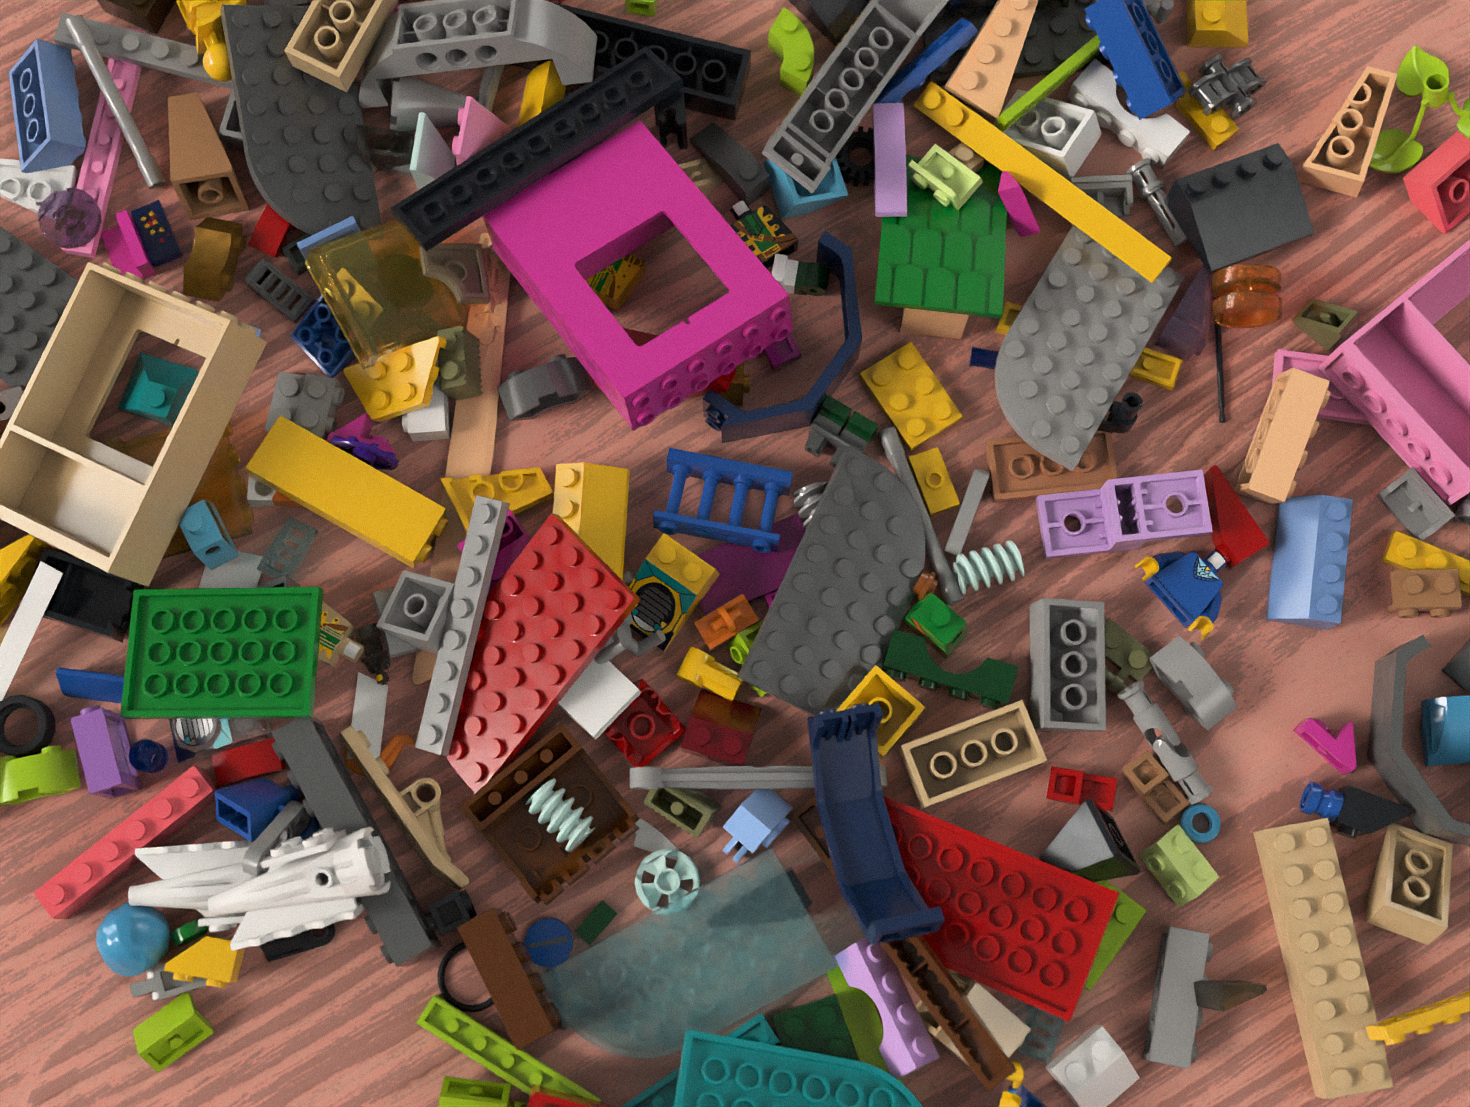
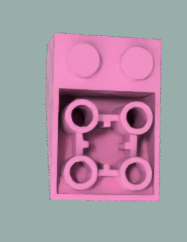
(477, 130)

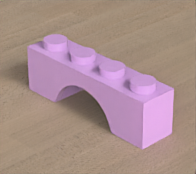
(905, 1038)

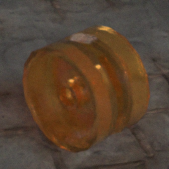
(1246, 296)

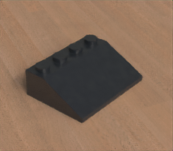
(1241, 208)

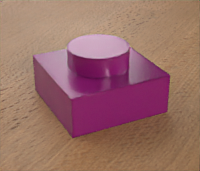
(782, 352)

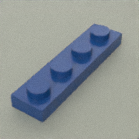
(930, 59)

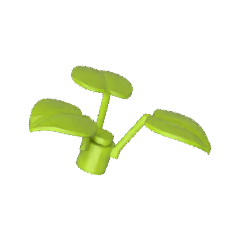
(1417, 75)

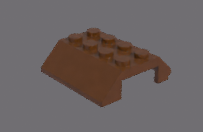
(523, 842)

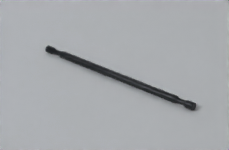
(1220, 379)

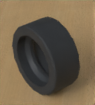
(45, 731)

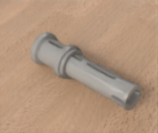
(1151, 189)

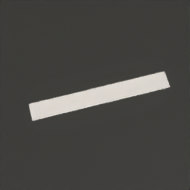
(26, 622)

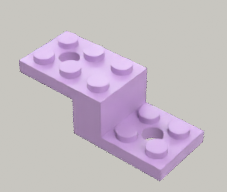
(1124, 514)

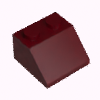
(720, 729)

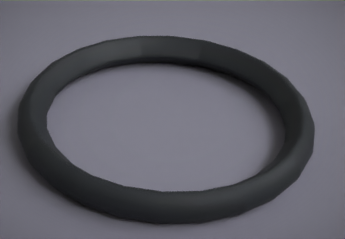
(441, 983)

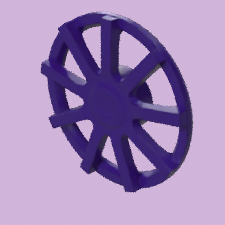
(366, 452)

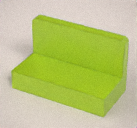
(171, 1032)

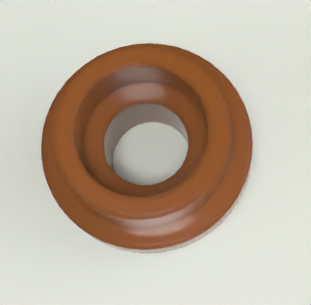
(925, 584)

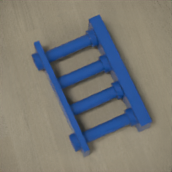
(716, 471)

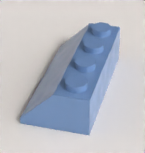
(46, 108)
(1309, 561)

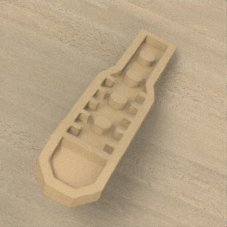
(417, 819)

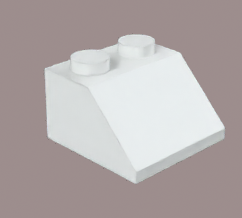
(1093, 1069)

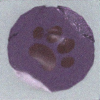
(69, 218)

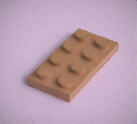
(1024, 473)

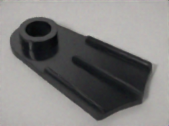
(296, 944)

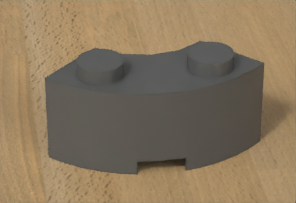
(544, 388)

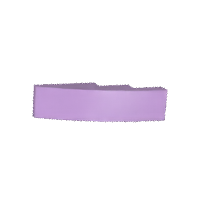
(889, 160)

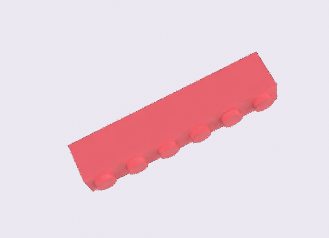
(116, 850)

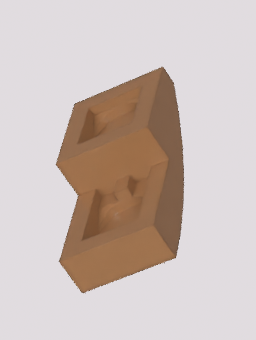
(1155, 788)

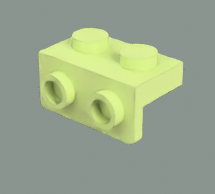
(945, 176)
(1179, 866)

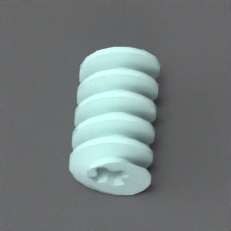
(988, 565)
(560, 815)

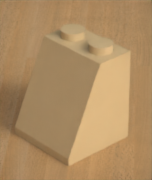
(1001, 1022)

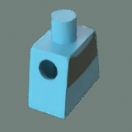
(205, 530)

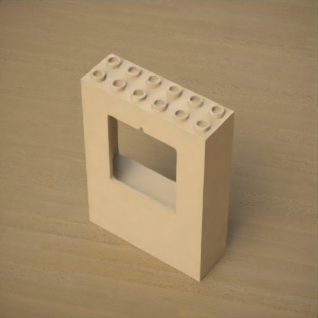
(87, 493)

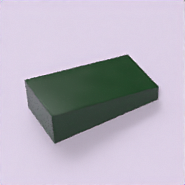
(595, 922)

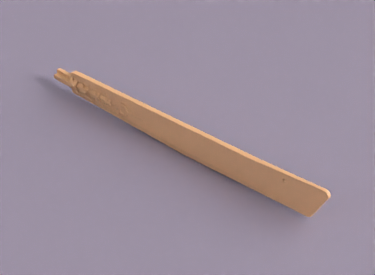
(473, 426)

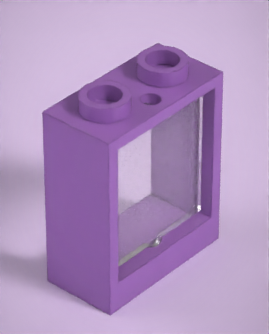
(105, 752)

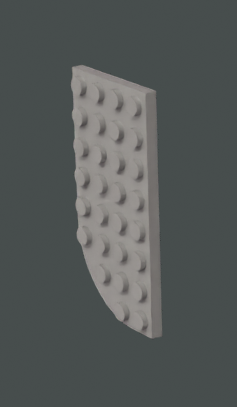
(1076, 345)

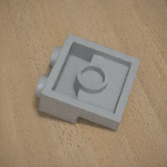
(306, 402)

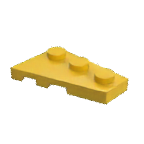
(518, 487)

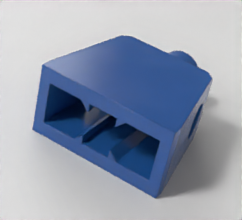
(252, 805)

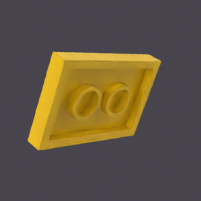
(910, 396)

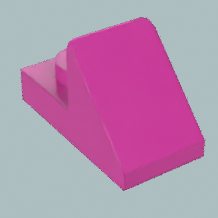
(361, 429)
(1336, 749)

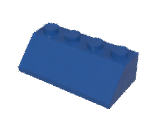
(1136, 54)

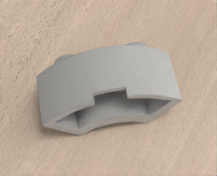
(1194, 682)

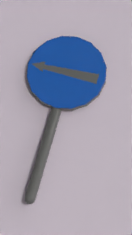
(549, 945)

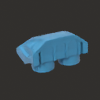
(1446, 730)

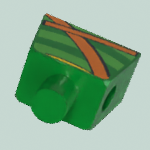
(937, 624)

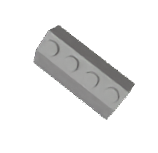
(1067, 666)

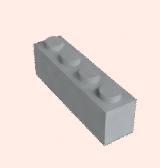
(1173, 1003)

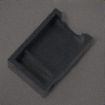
(89, 597)

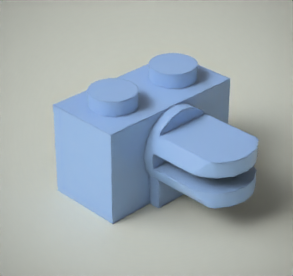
(757, 822)

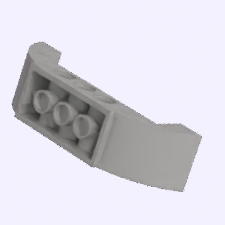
(475, 35)

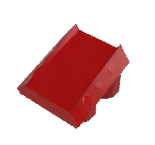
(644, 727)

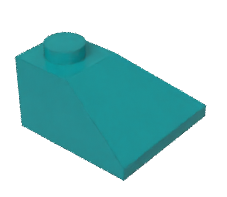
(157, 389)

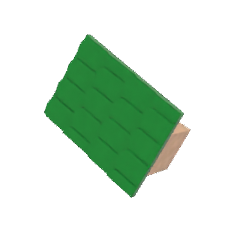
(944, 259)

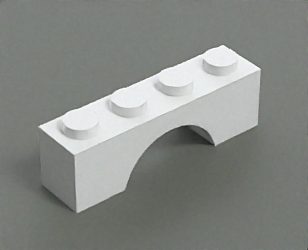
(1152, 137)

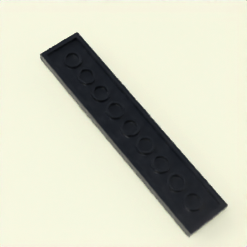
(536, 148)

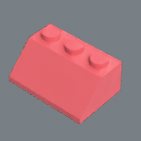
(1442, 183)

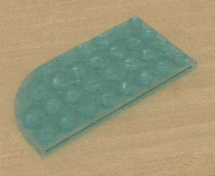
(692, 963)

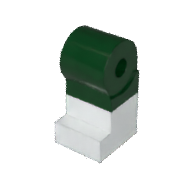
(800, 276)

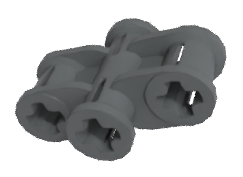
(1227, 86)

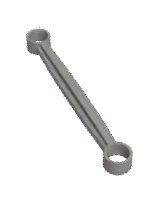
(728, 777)

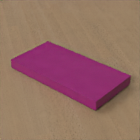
(751, 571)

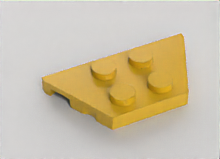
(398, 381)

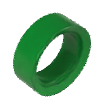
(188, 933)

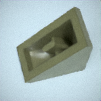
(1325, 321)

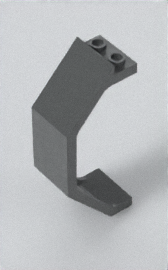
(1389, 757)

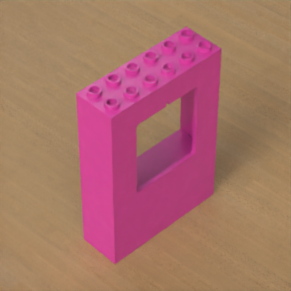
(599, 213)

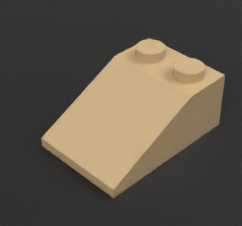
(1411, 885)

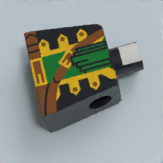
(763, 232)

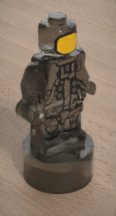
(376, 658)

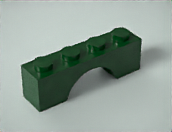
(909, 659)

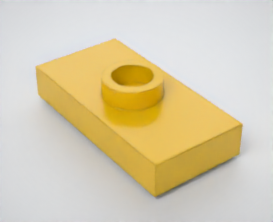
(933, 481)

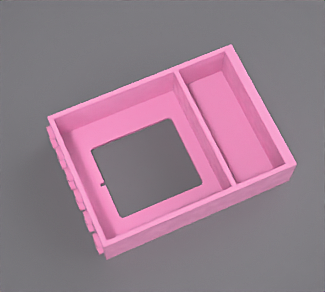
(1414, 380)

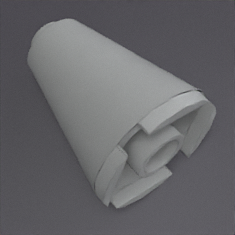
(415, 95)

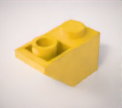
(208, 959)

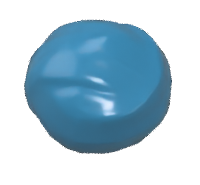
(133, 939)

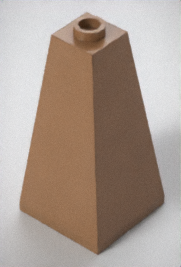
(199, 162)

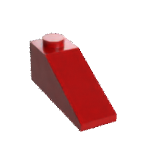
(1233, 527)

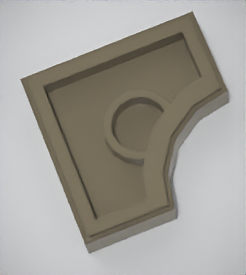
(460, 268)

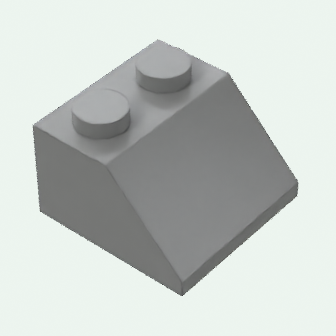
(417, 611)

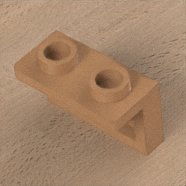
(1425, 592)

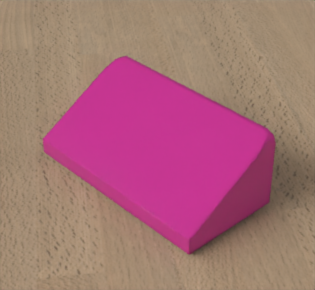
(1017, 206)

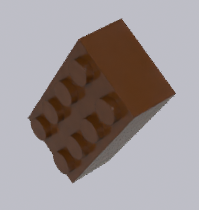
(509, 978)

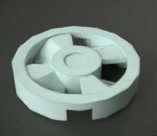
(666, 879)

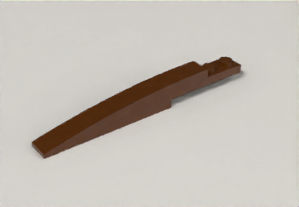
(929, 980)

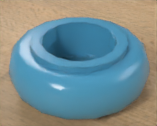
(1212, 816)

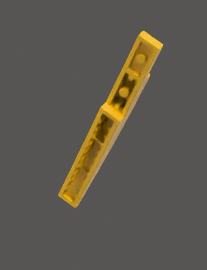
(1043, 182)

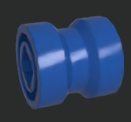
(1321, 801)

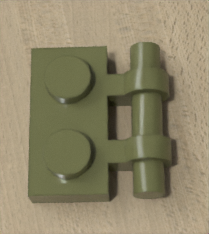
(1126, 655)

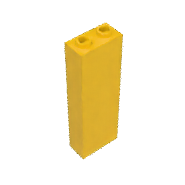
(348, 492)

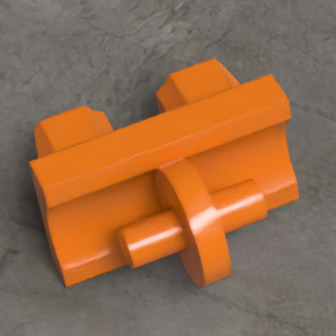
(726, 622)

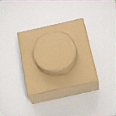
(967, 157)

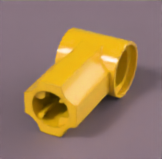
(703, 671)

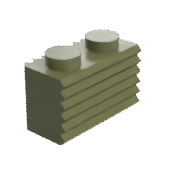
(459, 364)
(684, 807)

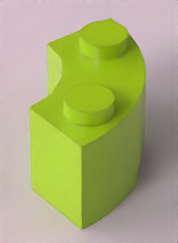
(795, 50)
(38, 775)

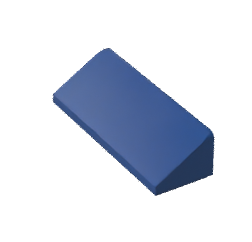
(90, 685)

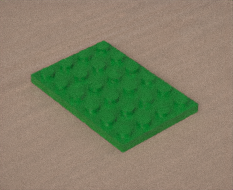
(222, 653)

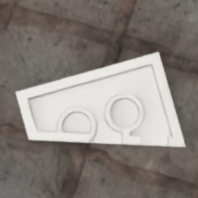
(33, 188)

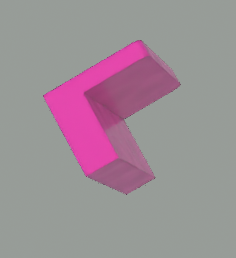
(127, 248)

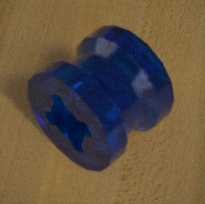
(141, 755)

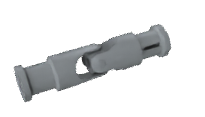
(1168, 746)

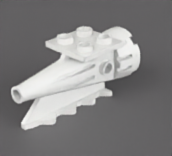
(192, 876)
(306, 886)

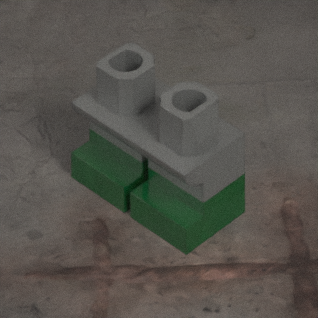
(830, 423)

